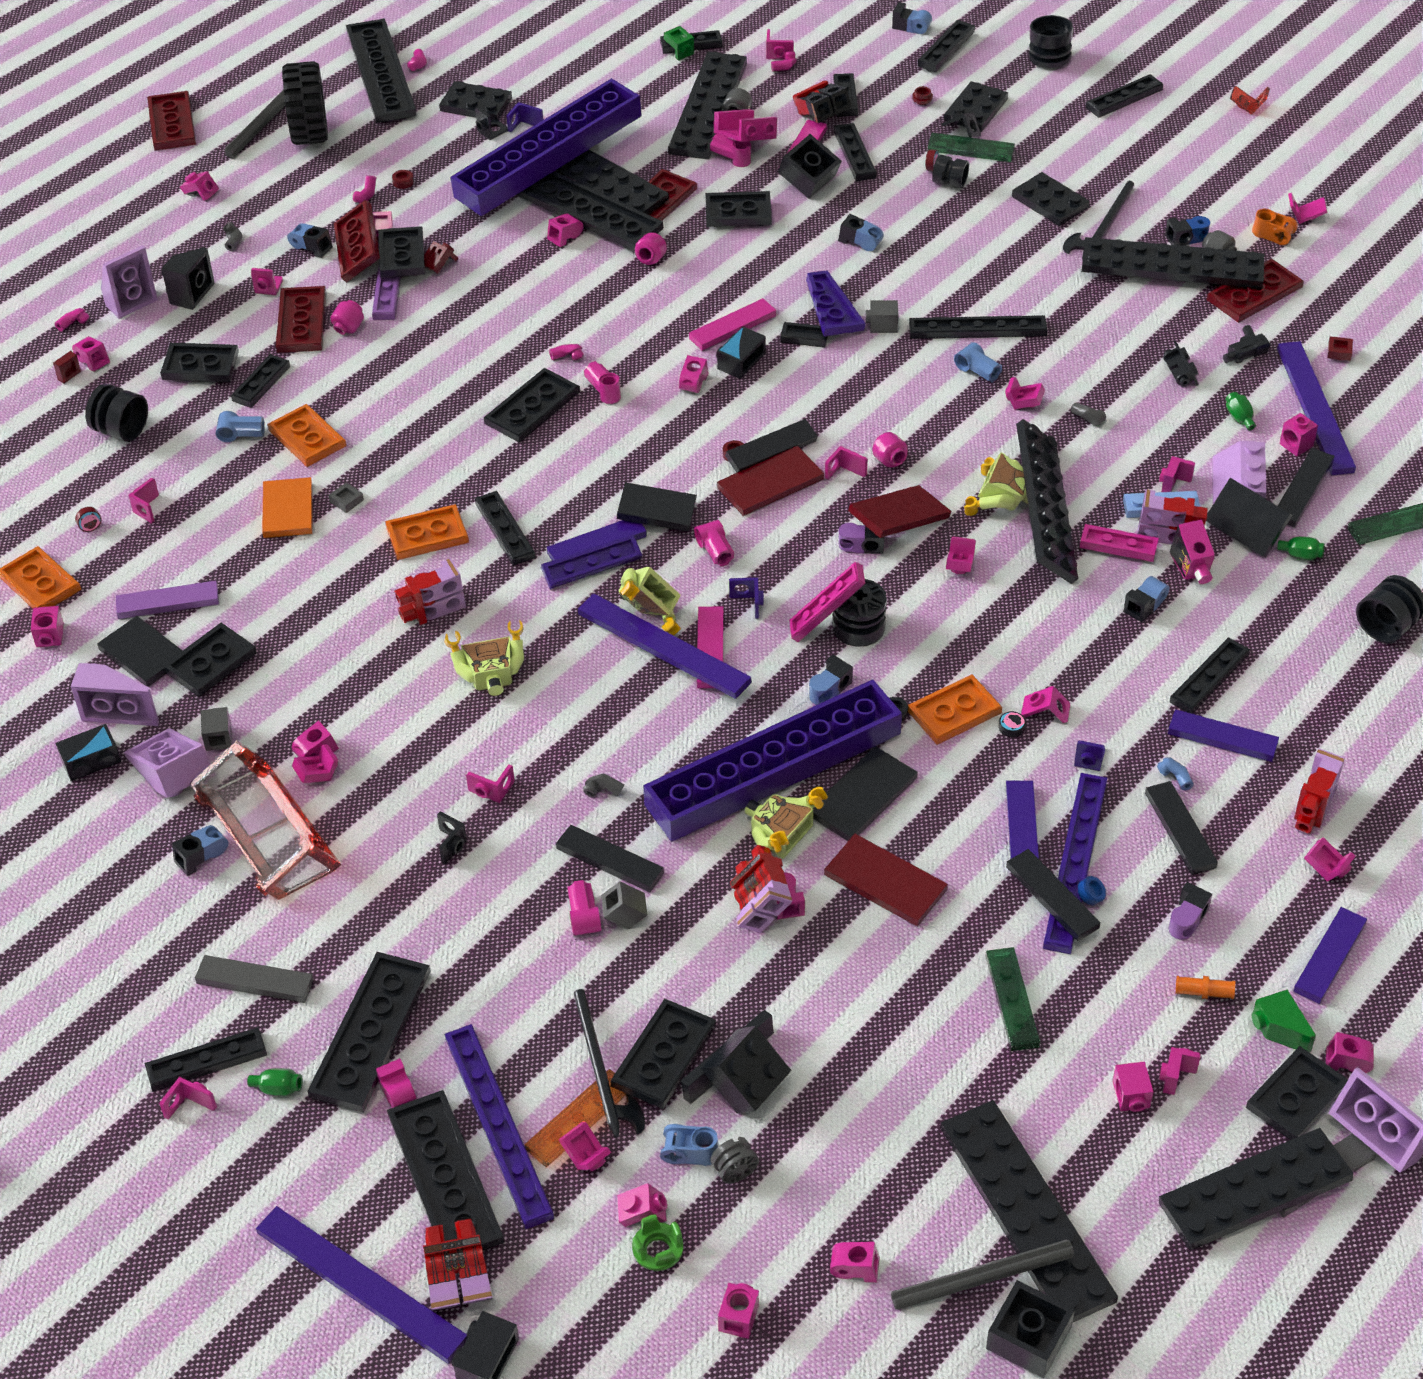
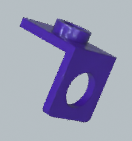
(525, 114)
(752, 592)
(1089, 755)

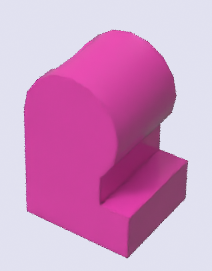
(563, 228)
(91, 352)
(692, 378)
(311, 741)
(797, 907)
(1350, 1053)
(395, 1083)
(855, 1260)

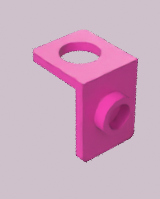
(776, 48)
(1308, 211)
(265, 281)
(847, 460)
(142, 497)
(1045, 700)
(490, 789)
(185, 1089)

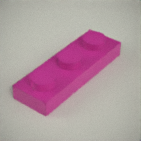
(1119, 542)

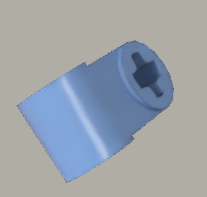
(688, 1144)

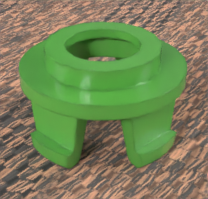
(651, 1231)

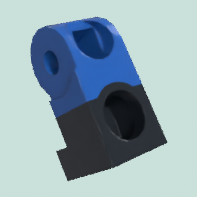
(1187, 231)

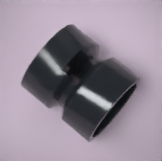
(950, 171)

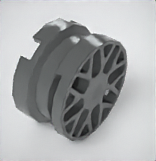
(733, 1159)

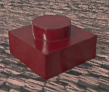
(1340, 348)
(67, 367)

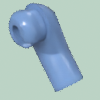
(1170, 765)

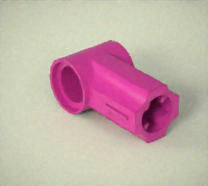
(737, 151)
(605, 382)
(713, 539)
(583, 913)

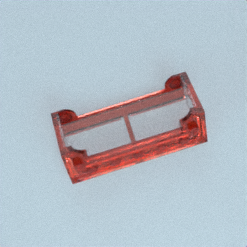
(264, 821)

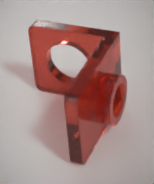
(1247, 102)

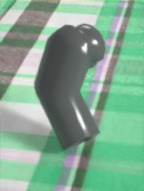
(233, 234)
(1088, 413)
(602, 782)

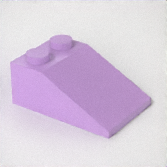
(128, 283)
(111, 697)
(168, 761)

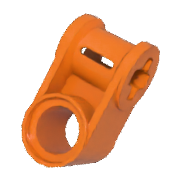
(1272, 226)

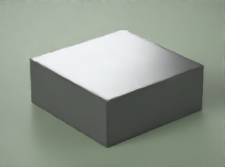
(346, 497)

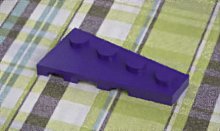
(832, 306)

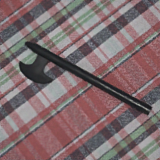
(1074, 240)
(632, 1111)

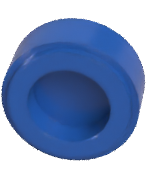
(1091, 890)

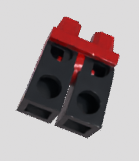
(822, 101)

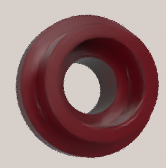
(922, 95)

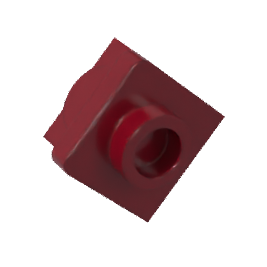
(438, 255)

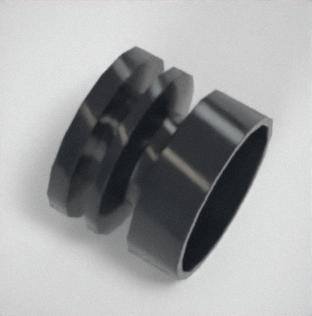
(1050, 41)
(116, 412)
(1390, 609)
(862, 616)

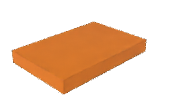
(306, 435)
(287, 507)
(426, 532)
(39, 579)
(954, 709)

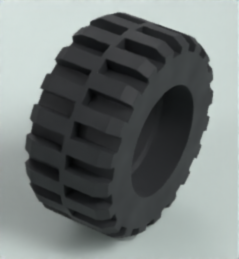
(304, 103)

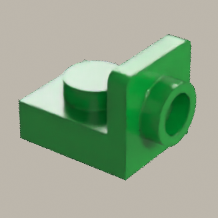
(681, 41)

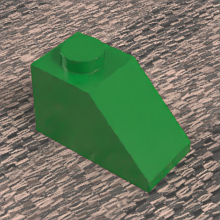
(1283, 1021)

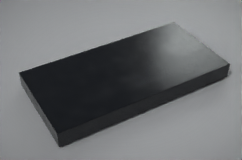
(531, 405)
(864, 793)
(663, 1053)

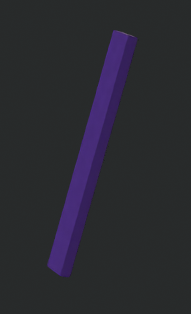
(1316, 406)
(665, 646)
(1077, 852)
(499, 1127)
(362, 1284)

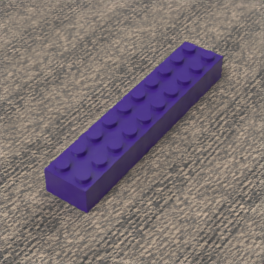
(545, 147)
(772, 760)

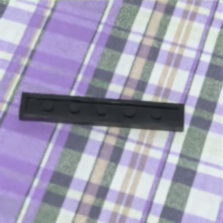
(977, 327)

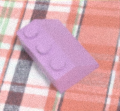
(1243, 463)
(1380, 1121)

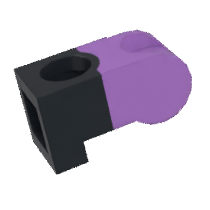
(859, 539)
(1193, 908)

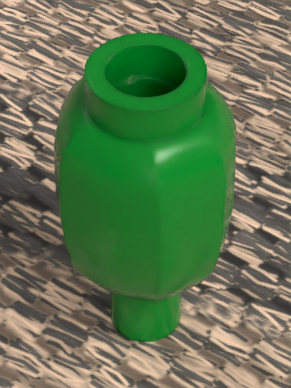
(1240, 409)
(1303, 548)
(277, 1081)

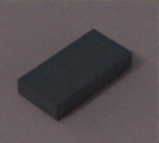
(803, 334)

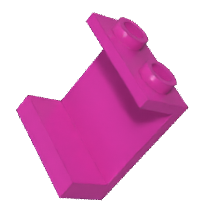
(743, 126)

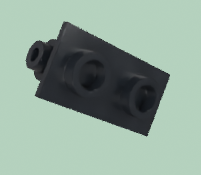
(1179, 358)

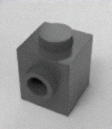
(883, 316)
(214, 723)
(624, 905)

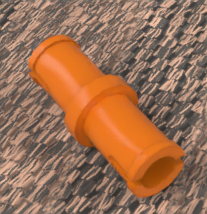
(1205, 987)

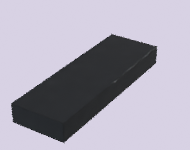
(702, 41)
(847, 80)
(260, 381)

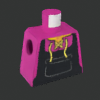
(1193, 551)

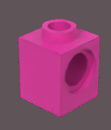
(1298, 434)
(47, 626)
(1132, 1086)
(734, 1321)

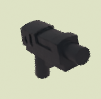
(1247, 346)

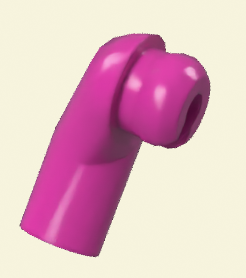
(418, 61)
(785, 64)
(368, 191)
(70, 317)
(574, 350)

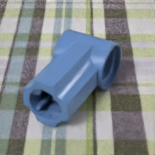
(973, 358)
(232, 426)

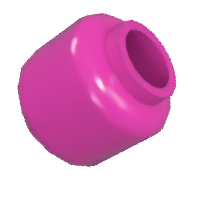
(650, 248)
(347, 317)
(890, 449)

